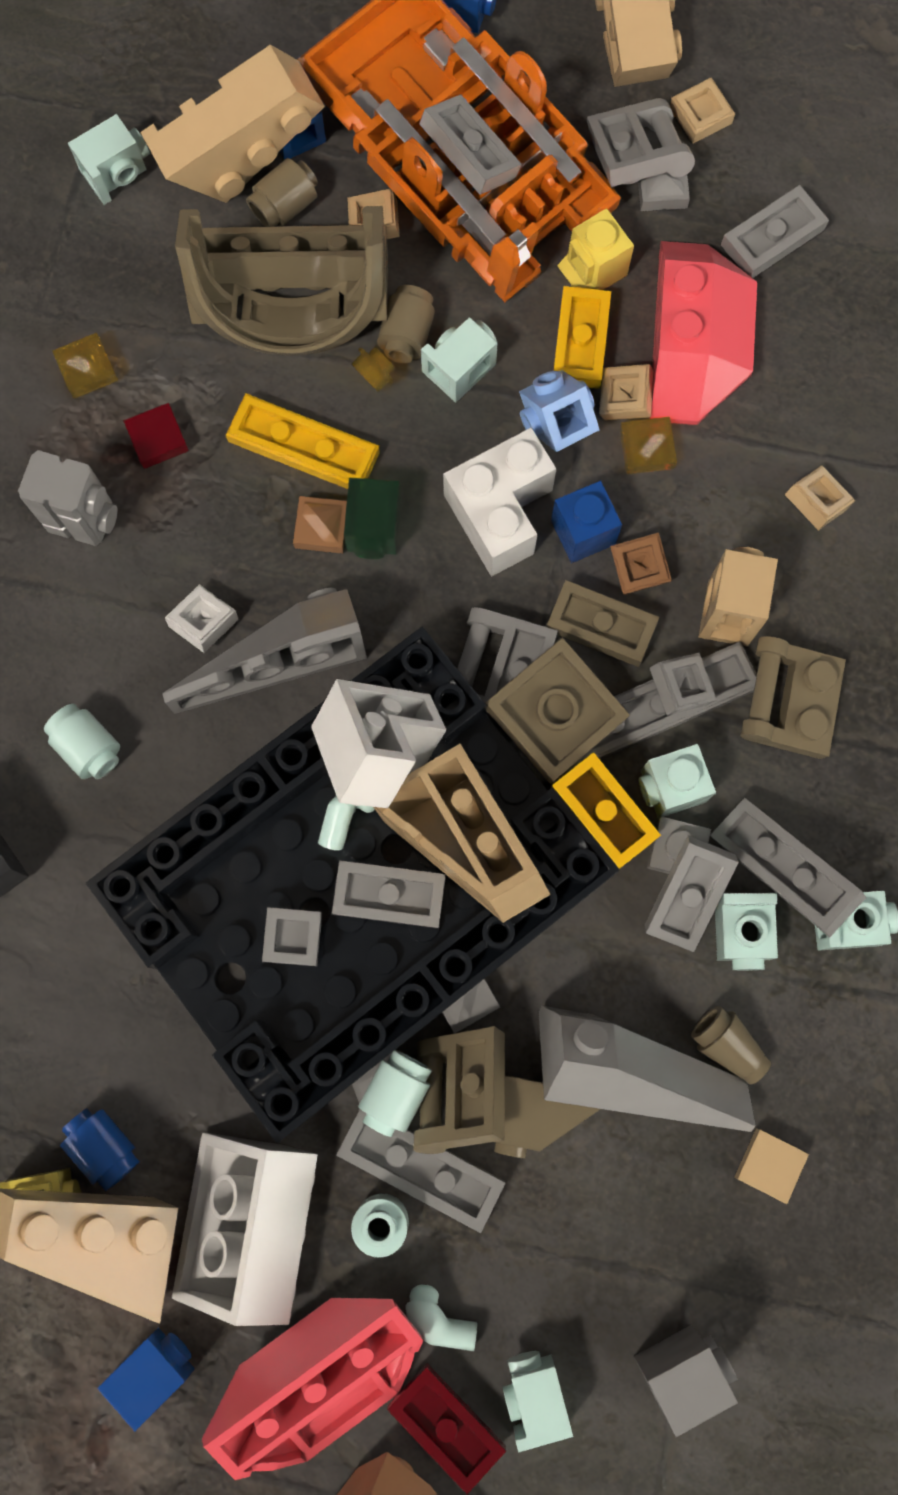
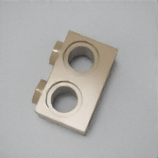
(738, 596)

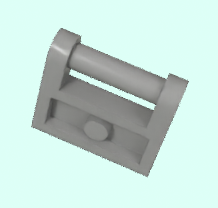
(625, 146)
(519, 648)

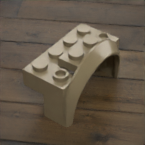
(235, 260)

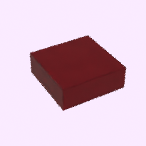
(156, 435)

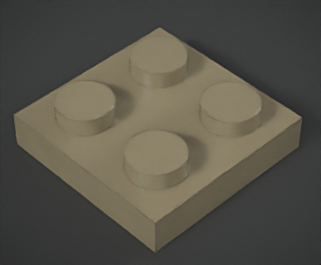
(556, 710)

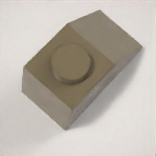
(533, 1121)

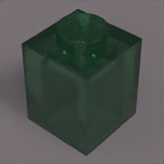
(372, 517)

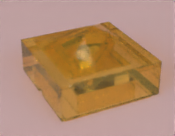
(85, 365)
(648, 445)

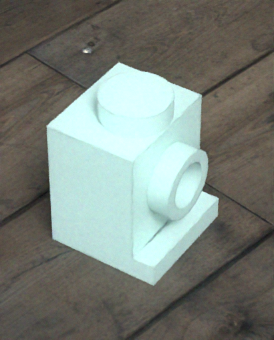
(109, 156)
(460, 358)
(730, 916)
(880, 923)
(536, 1400)

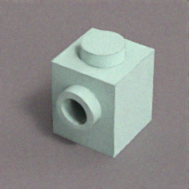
(676, 781)

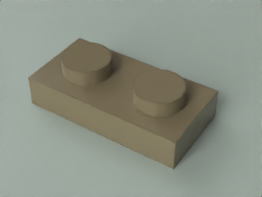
(602, 623)

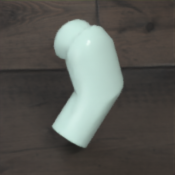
(337, 823)

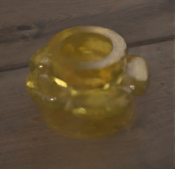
(374, 368)

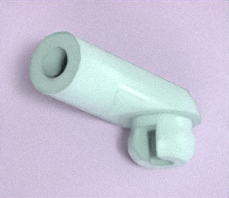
(434, 1325)

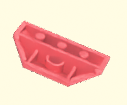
(700, 331)
(312, 1385)

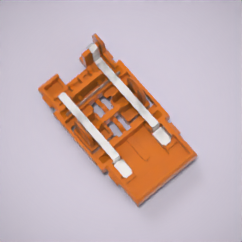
(416, 53)

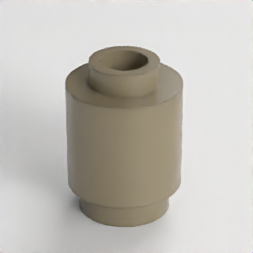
(283, 193)
(407, 324)

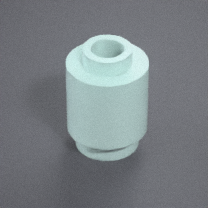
(82, 742)
(395, 1093)
(387, 1208)

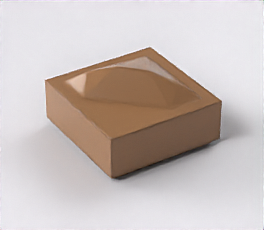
(320, 525)
(641, 563)

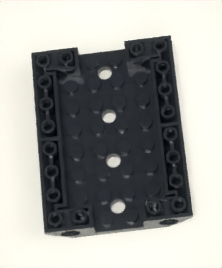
(204, 880)

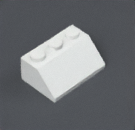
(245, 1230)

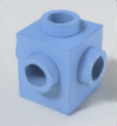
(558, 409)

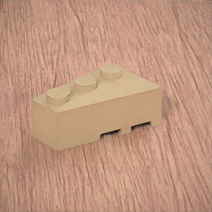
(640, 39)
(237, 128)
(462, 831)
(92, 1243)

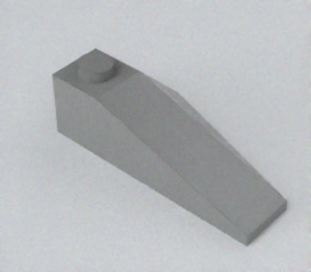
(293, 645)
(622, 1071)

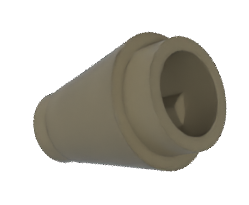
(730, 1044)

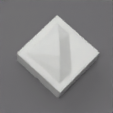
(201, 618)

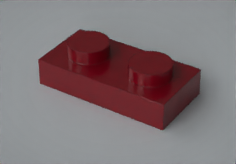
(446, 1428)

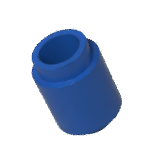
(98, 1148)

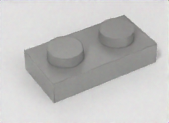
(470, 144)
(774, 232)
(691, 893)
(389, 894)

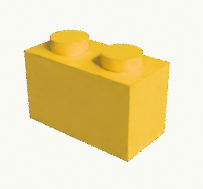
(606, 810)

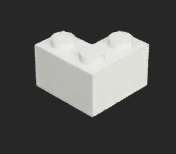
(489, 498)
(374, 739)

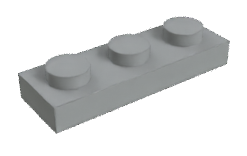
(788, 867)
(435, 1179)

